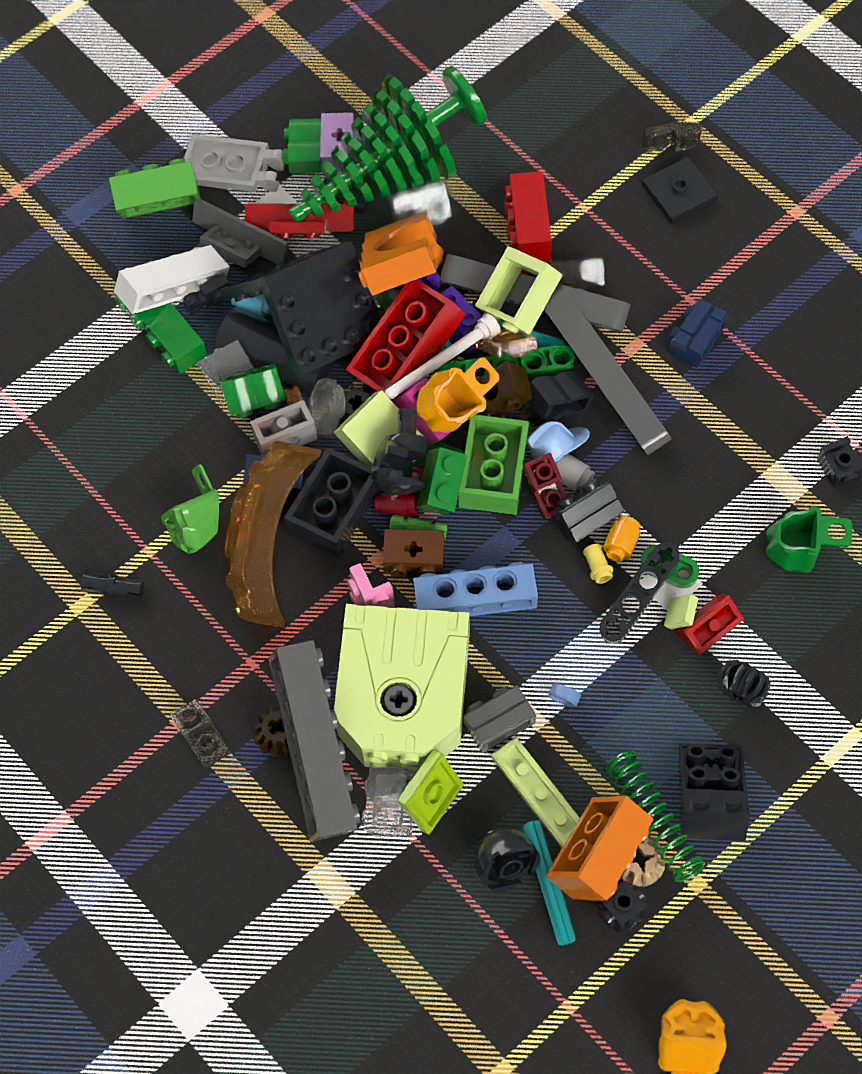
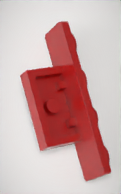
(276, 219)

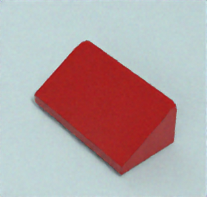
(711, 623)

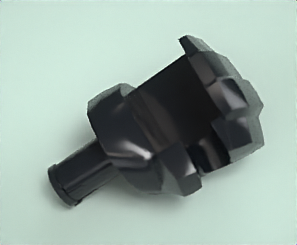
(396, 454)

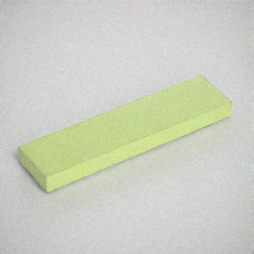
(536, 790)

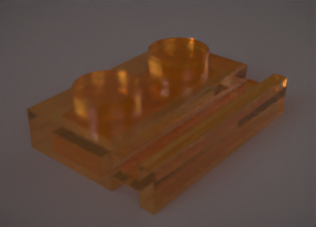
(508, 342)

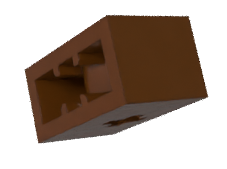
(402, 543)

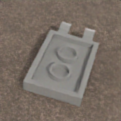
(234, 163)

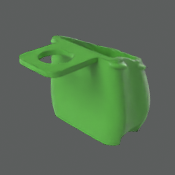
(196, 520)

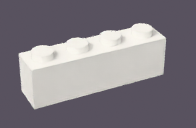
(168, 278)

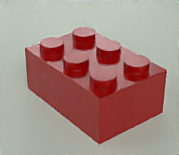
(528, 215)

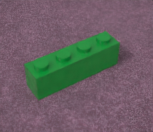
(171, 334)

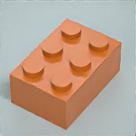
(600, 848)

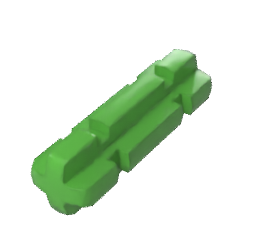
(400, 523)

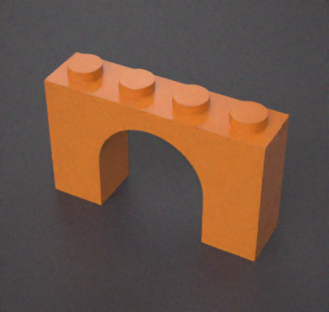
(398, 253)

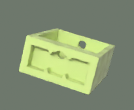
(503, 281)

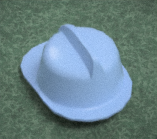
(556, 439)

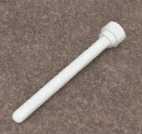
(486, 328)

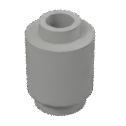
(574, 472)

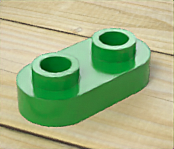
(685, 563)

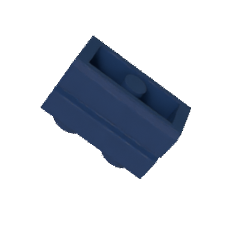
(697, 333)

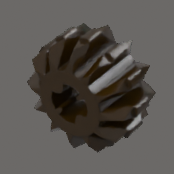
(265, 736)

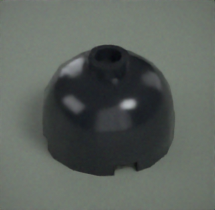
(504, 858)

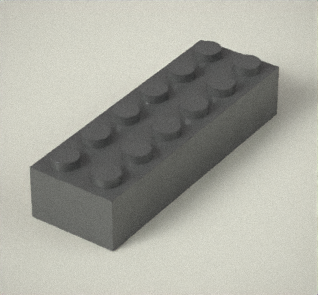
(313, 741)

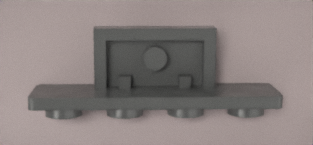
(236, 238)

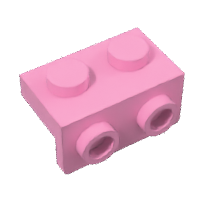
(364, 594)

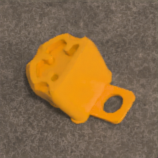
(454, 396)
(691, 1039)

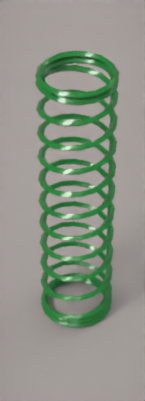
(621, 769)

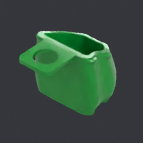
(799, 536)

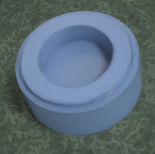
(564, 695)

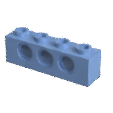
(491, 600)

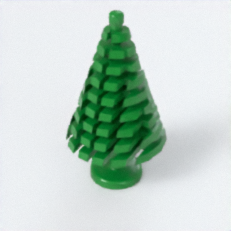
(393, 146)

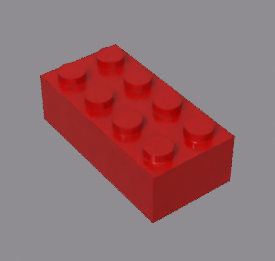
(406, 336)

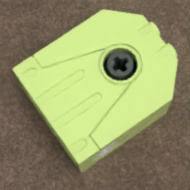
(401, 684)

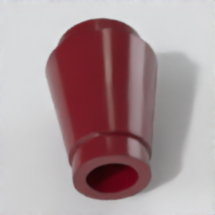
(397, 504)

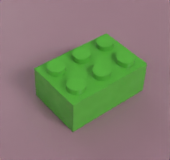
(154, 188)
(494, 464)

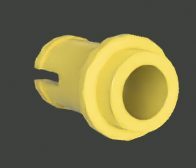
(600, 569)

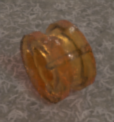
(292, 396)

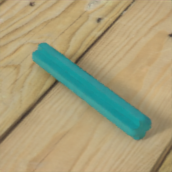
(552, 894)

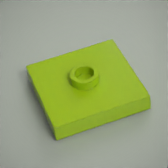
(430, 792)

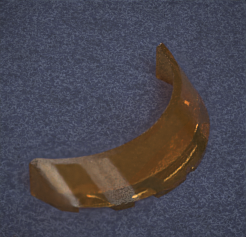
(254, 528)

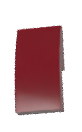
(545, 483)

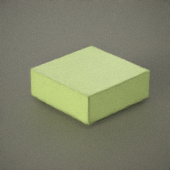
(681, 611)

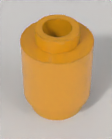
(622, 539)

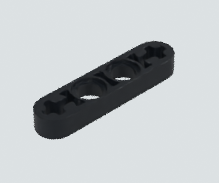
(640, 593)

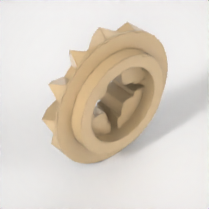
(652, 869)

